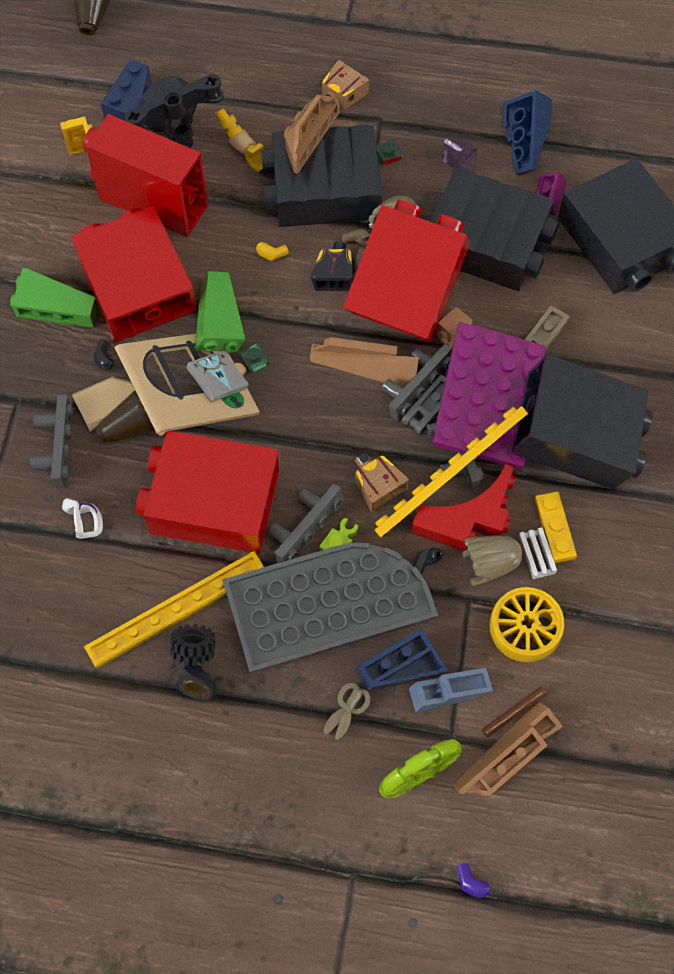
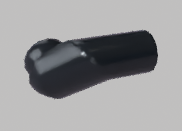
(101, 356)
(427, 557)

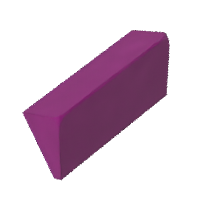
(552, 186)

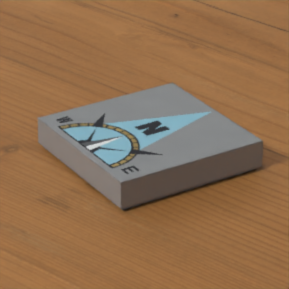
(217, 376)

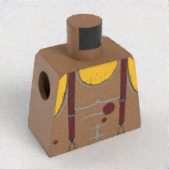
(345, 84)
(379, 480)

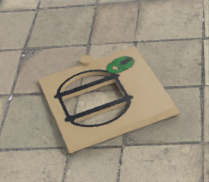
(179, 409)

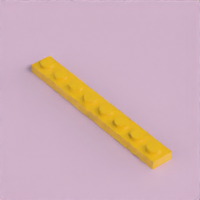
(456, 463)

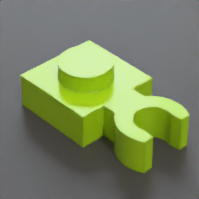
(337, 538)

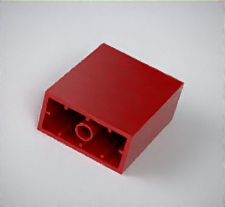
(146, 171)
(408, 270)
(134, 273)
(210, 491)

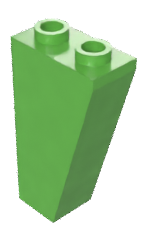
(52, 301)
(218, 315)

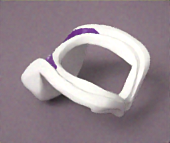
(78, 507)

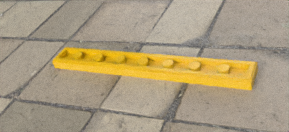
(167, 613)

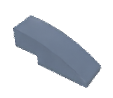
(450, 689)

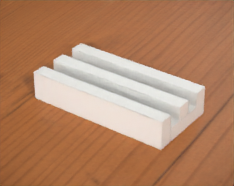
(546, 550)

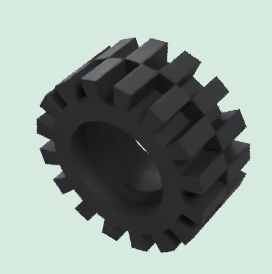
(192, 644)

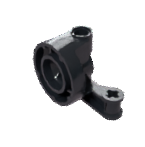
(171, 104)

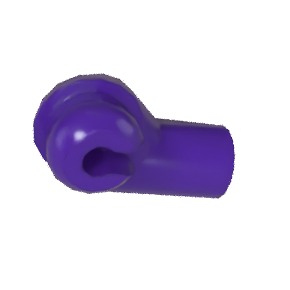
(470, 884)

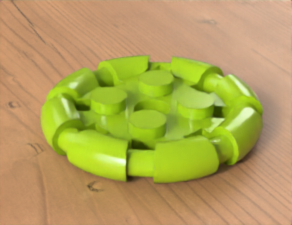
(420, 768)

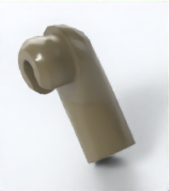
(359, 236)

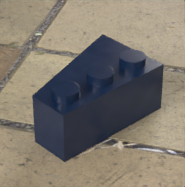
(127, 90)
(402, 663)

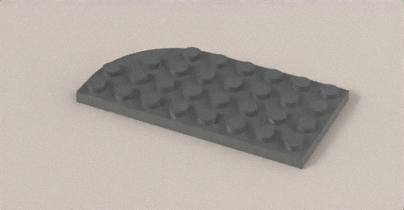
(325, 602)

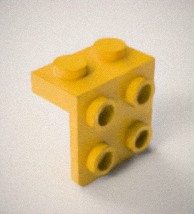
(74, 133)

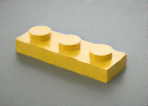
(555, 527)

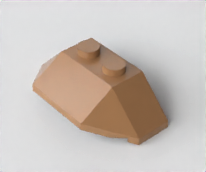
(309, 129)

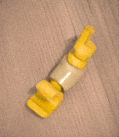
(241, 140)

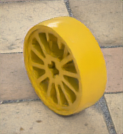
(551, 612)

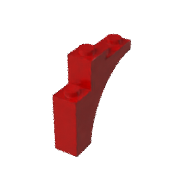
(480, 515)

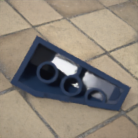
(527, 125)

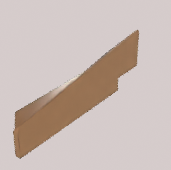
(366, 360)
(510, 752)

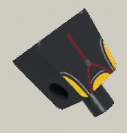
(334, 269)

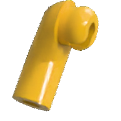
(271, 253)

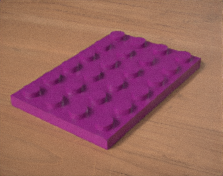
(480, 386)

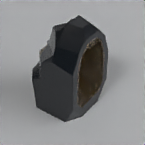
(196, 683)

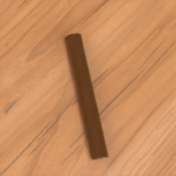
(514, 712)

